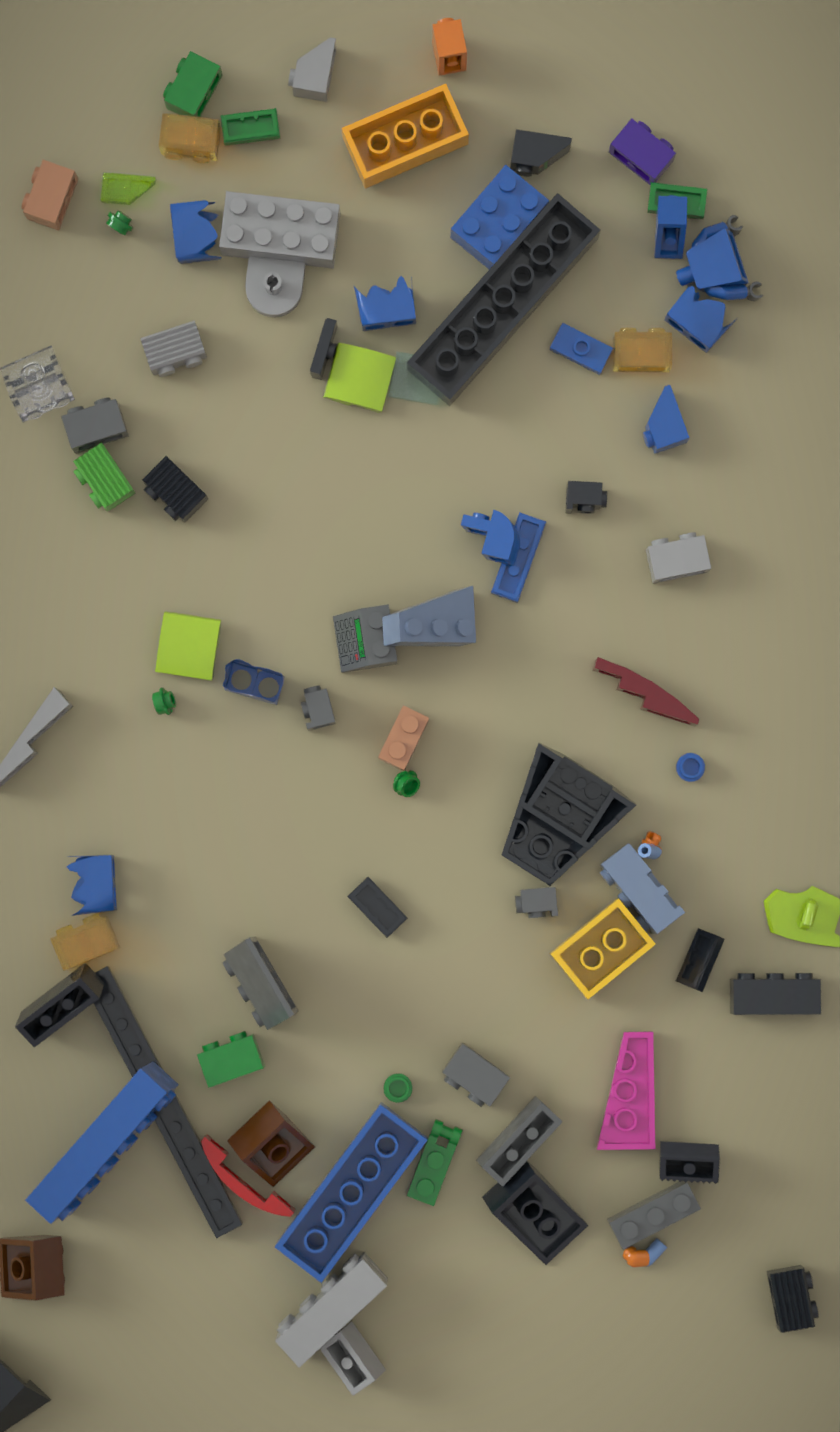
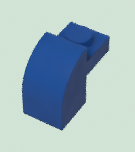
(501, 535)

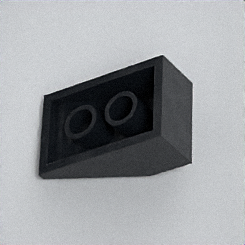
(535, 1212)

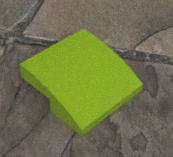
(359, 377)
(188, 645)

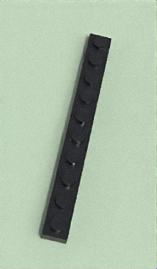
(171, 1120)

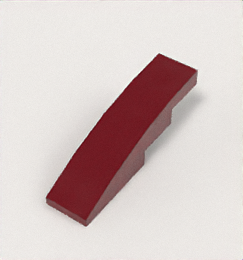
(654, 697)

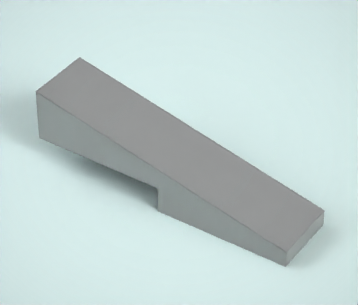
(22, 752)

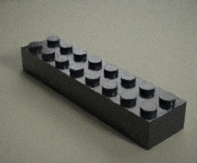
(503, 299)

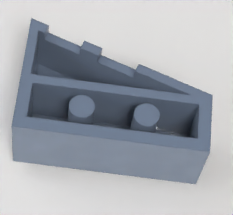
(436, 622)
(640, 890)

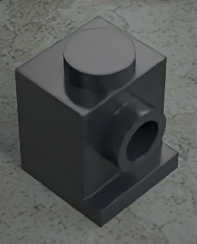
(585, 497)

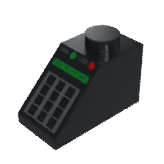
(537, 151)

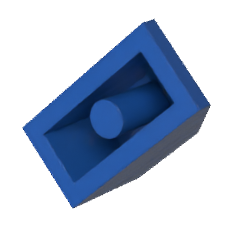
(670, 227)
(665, 426)

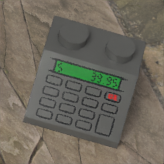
(361, 639)

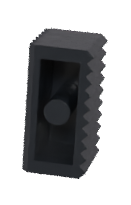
(174, 489)
(689, 1162)
(792, 1299)

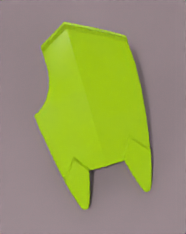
(804, 916)

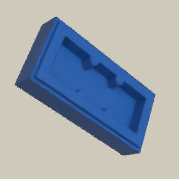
(581, 348)

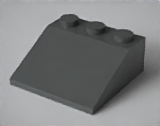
(259, 983)

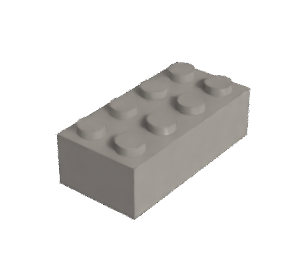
(331, 1309)

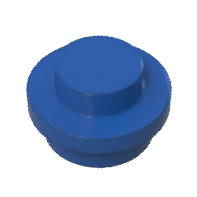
(690, 767)

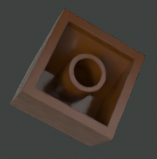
(270, 1144)
(31, 1267)

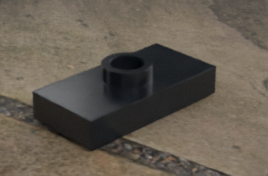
(325, 349)
(377, 907)
(700, 960)

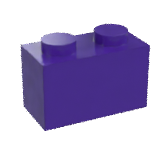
(642, 151)

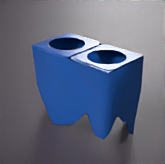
(193, 231)
(386, 308)
(698, 320)
(253, 690)
(97, 883)

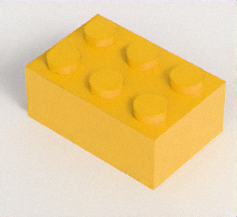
(602, 948)

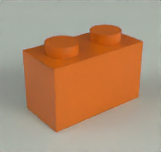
(449, 46)

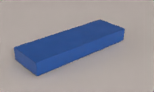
(512, 578)

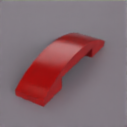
(273, 1204)

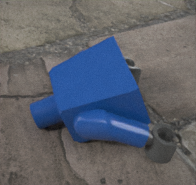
(717, 264)

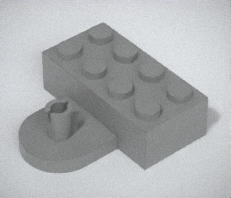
(279, 242)

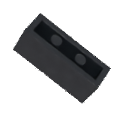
(775, 995)
(59, 1005)

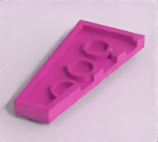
(631, 1099)

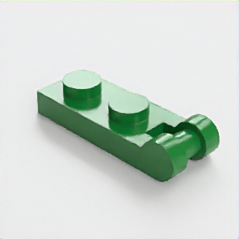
(434, 1163)

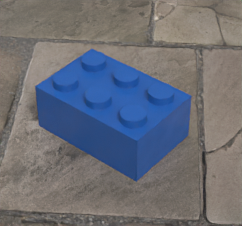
(498, 217)

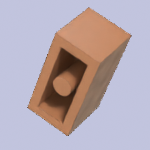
(49, 194)
(403, 738)

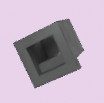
(317, 708)
(536, 902)

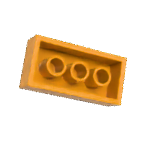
(405, 136)

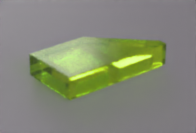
(124, 187)

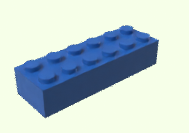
(100, 1144)
(351, 1192)

